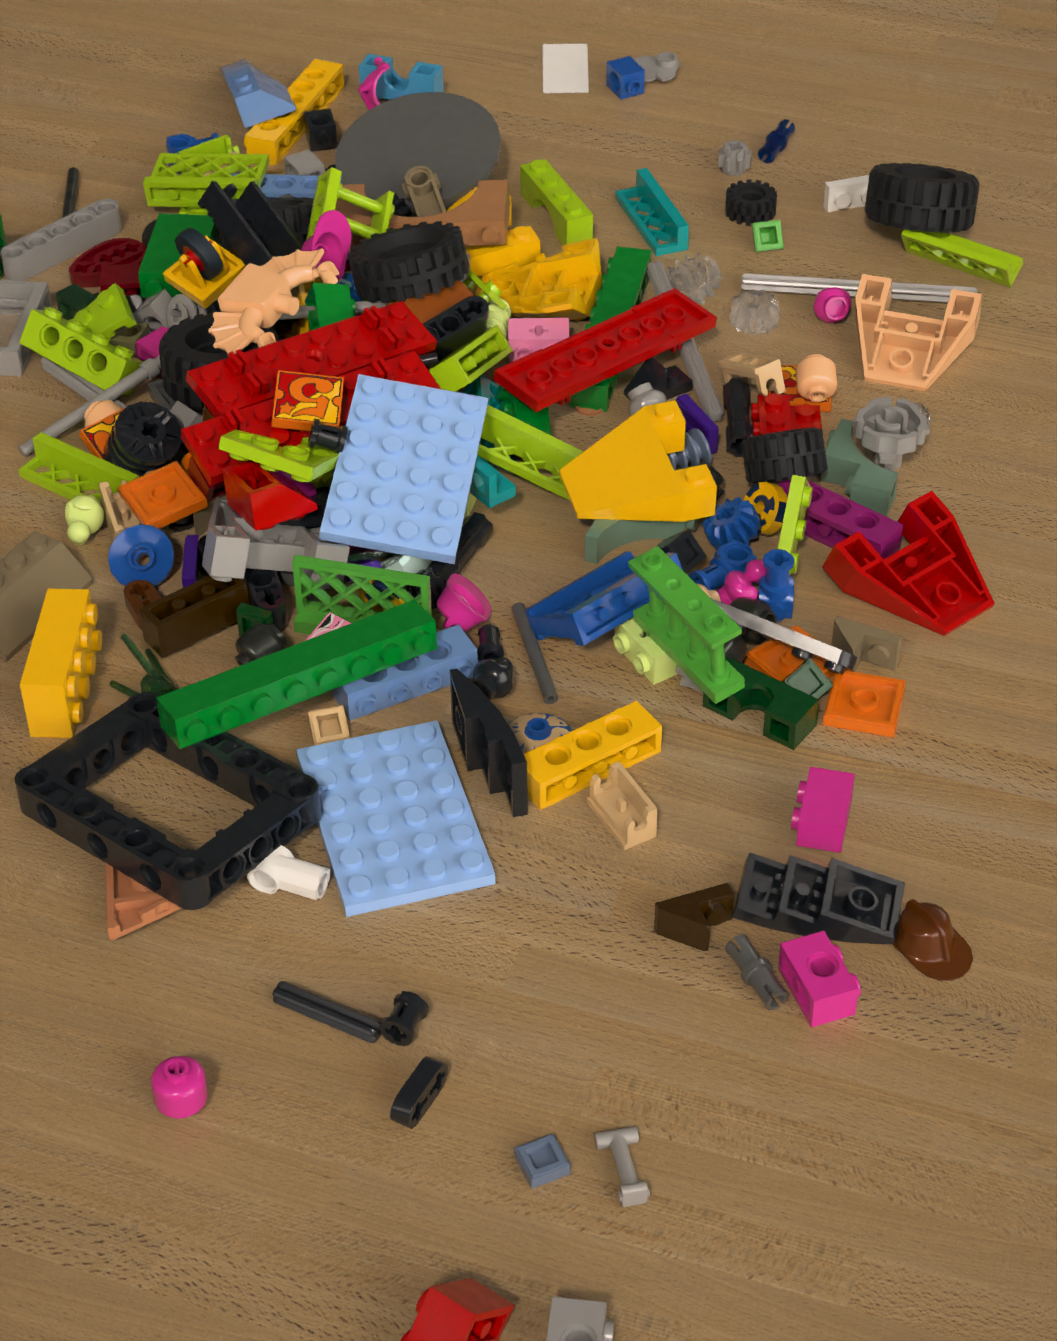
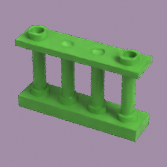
(687, 624)

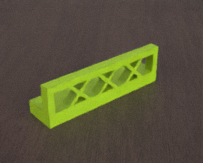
(964, 255)
(531, 444)
(71, 463)

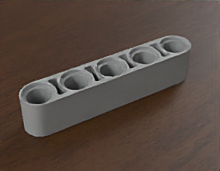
(61, 240)

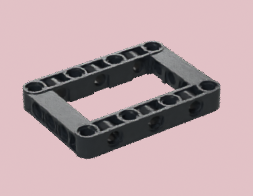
(56, 797)

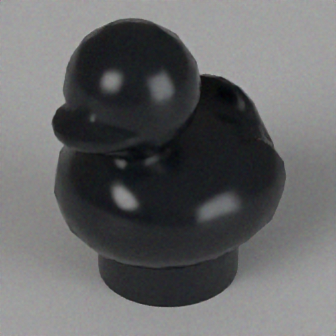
(494, 677)

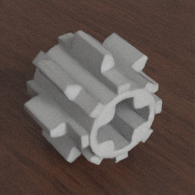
(734, 158)

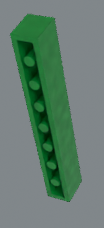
(620, 290)
(296, 673)

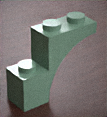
(863, 479)

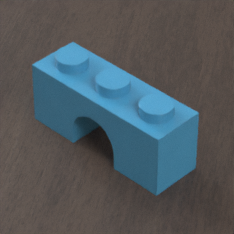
(422, 78)

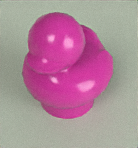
(832, 304)
(740, 583)

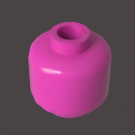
(179, 1087)

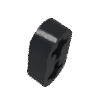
(419, 1092)

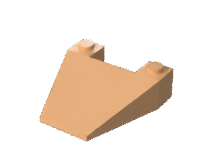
(906, 347)

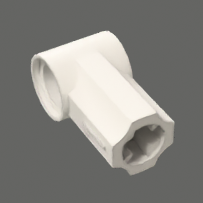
(289, 874)

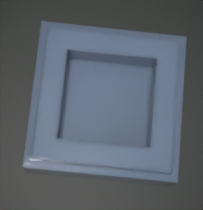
(542, 1161)

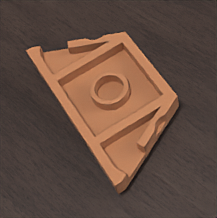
(131, 904)

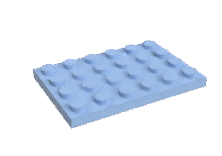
(405, 469)
(395, 819)

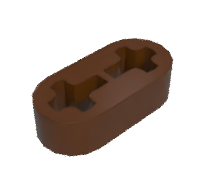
(133, 602)

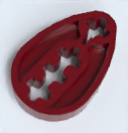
(87, 267)

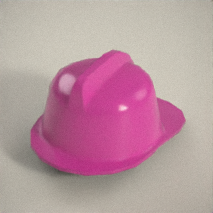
(333, 236)
(463, 603)

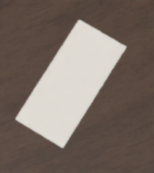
(565, 68)

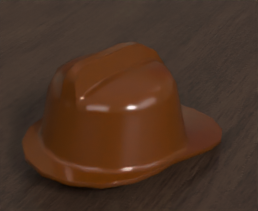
(931, 942)

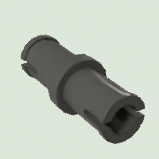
(756, 972)

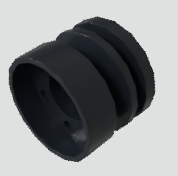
(143, 438)

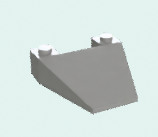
(235, 546)

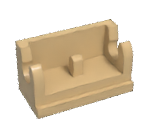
(755, 370)
(116, 510)
(623, 807)

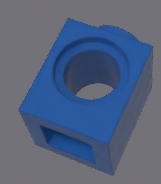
(625, 77)

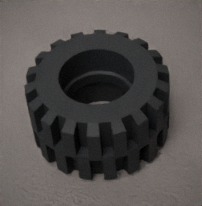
(784, 454)

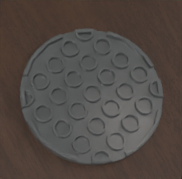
(420, 129)

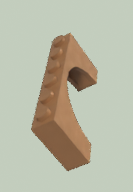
(480, 218)

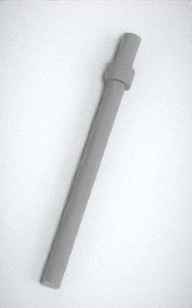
(147, 370)

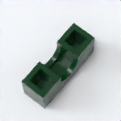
(788, 711)

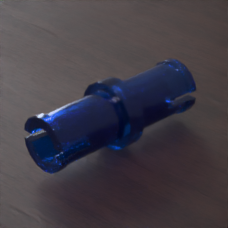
(776, 141)

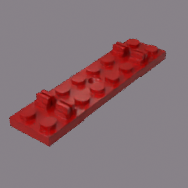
(604, 350)
(327, 351)
(204, 437)

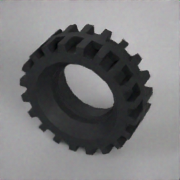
(408, 261)

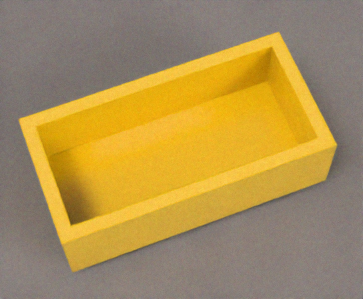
(60, 663)

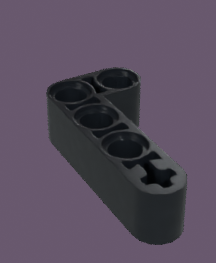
(465, 320)
(263, 590)

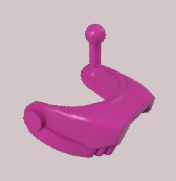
(368, 87)

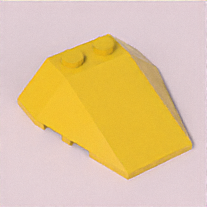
(552, 285)

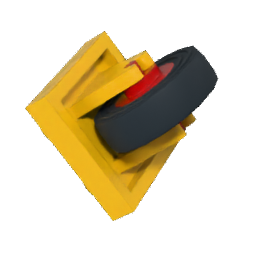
(203, 268)

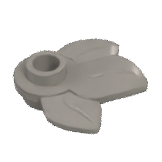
(660, 67)

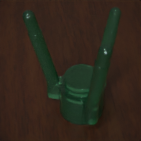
(155, 680)

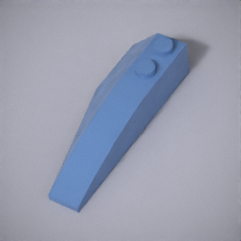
(255, 93)

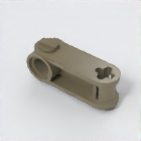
(423, 191)

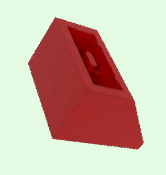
(264, 495)

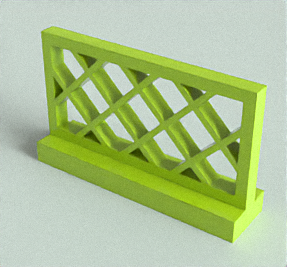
(168, 189)

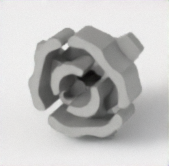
(892, 434)

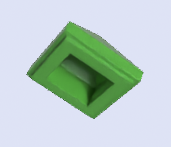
(767, 235)

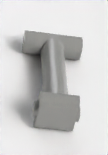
(631, 1191)

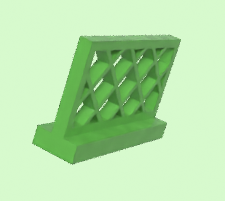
(313, 612)

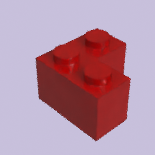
(459, 1313)

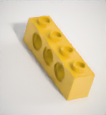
(572, 759)

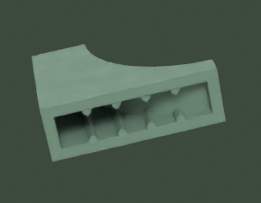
(609, 534)

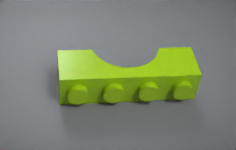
(569, 215)

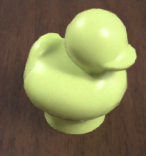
(84, 517)

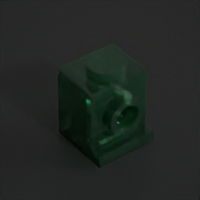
(73, 299)

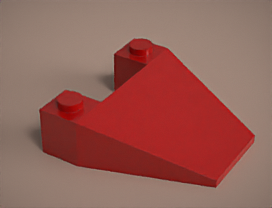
(925, 582)

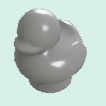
(644, 396)

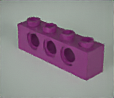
(836, 518)

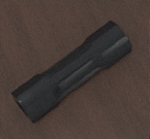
(737, 404)
(474, 534)

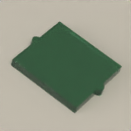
(360, 553)

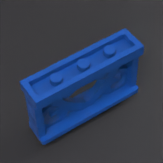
(591, 602)

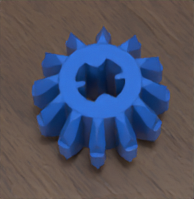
(732, 521)

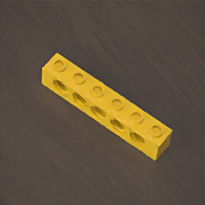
(311, 91)

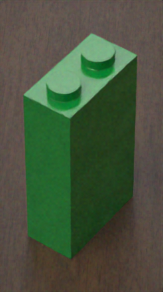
(162, 251)

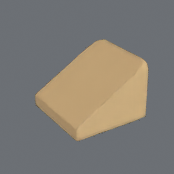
(328, 725)

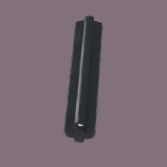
(327, 1011)

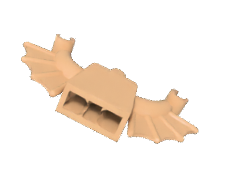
(263, 296)

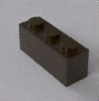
(191, 613)

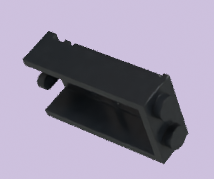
(251, 208)

